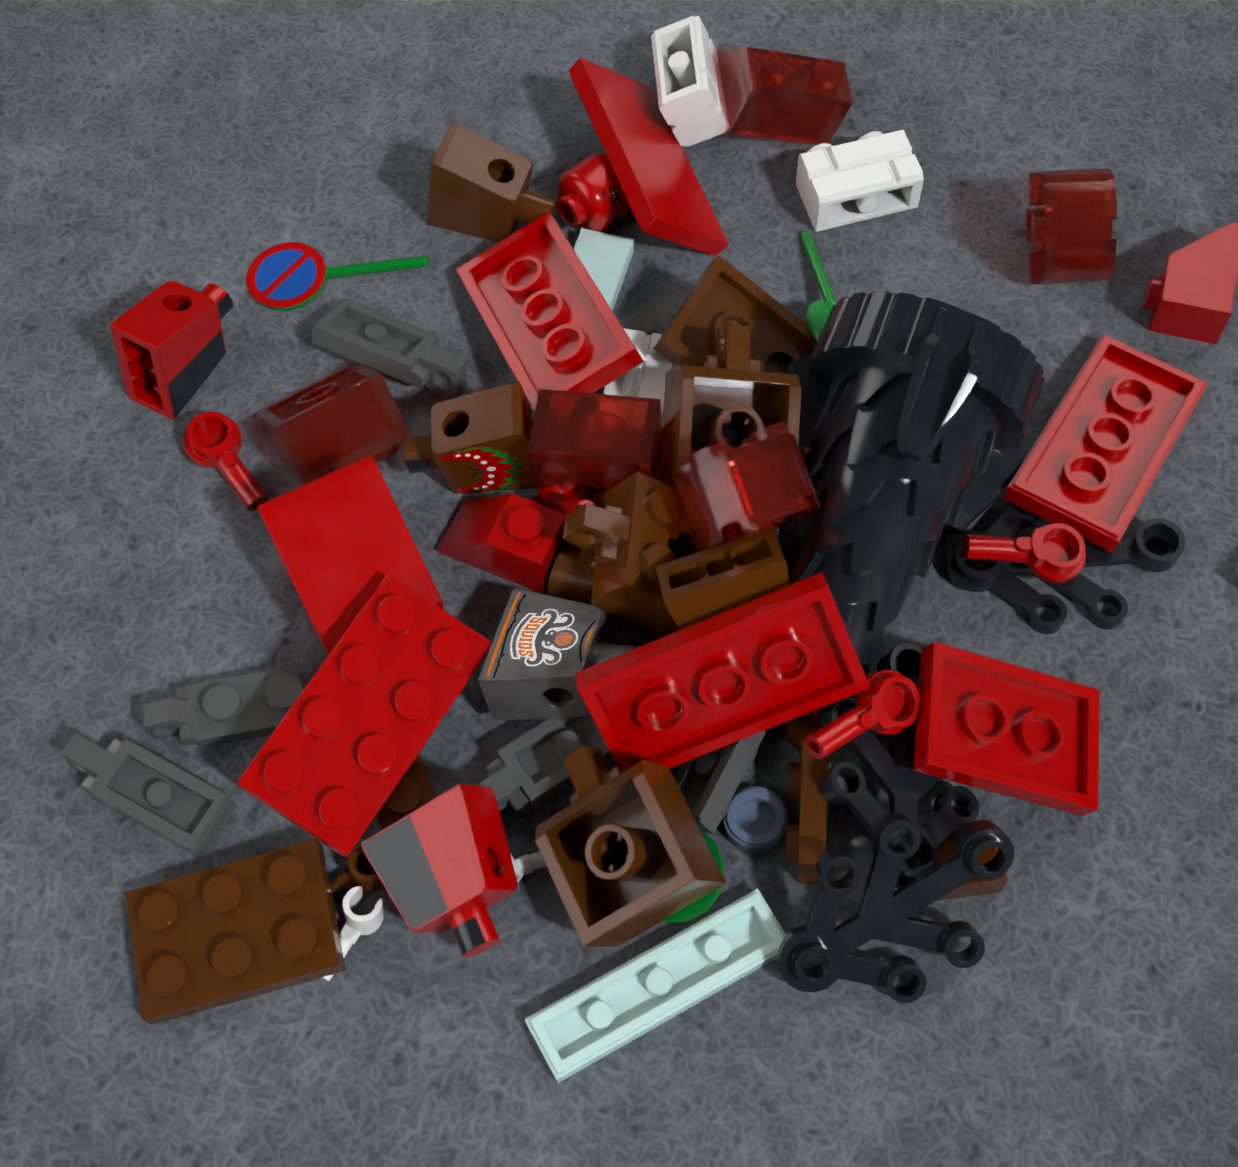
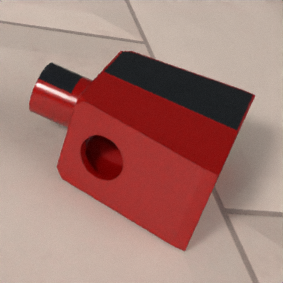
(171, 344)
(447, 866)

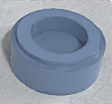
(755, 820)

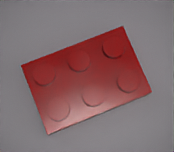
(1007, 729)

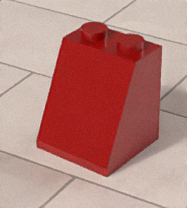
(341, 543)

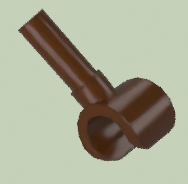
(352, 878)

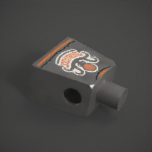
(539, 652)

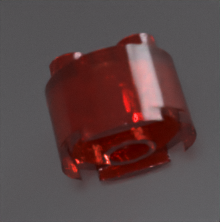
(1071, 226)
(746, 488)

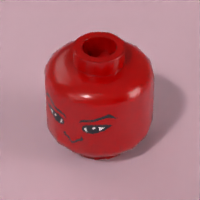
(591, 195)

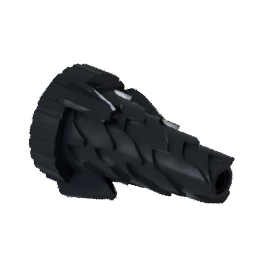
(906, 434)

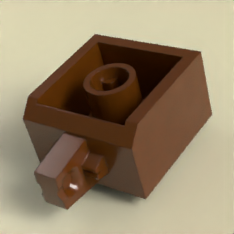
(720, 393)
(630, 535)
(624, 849)

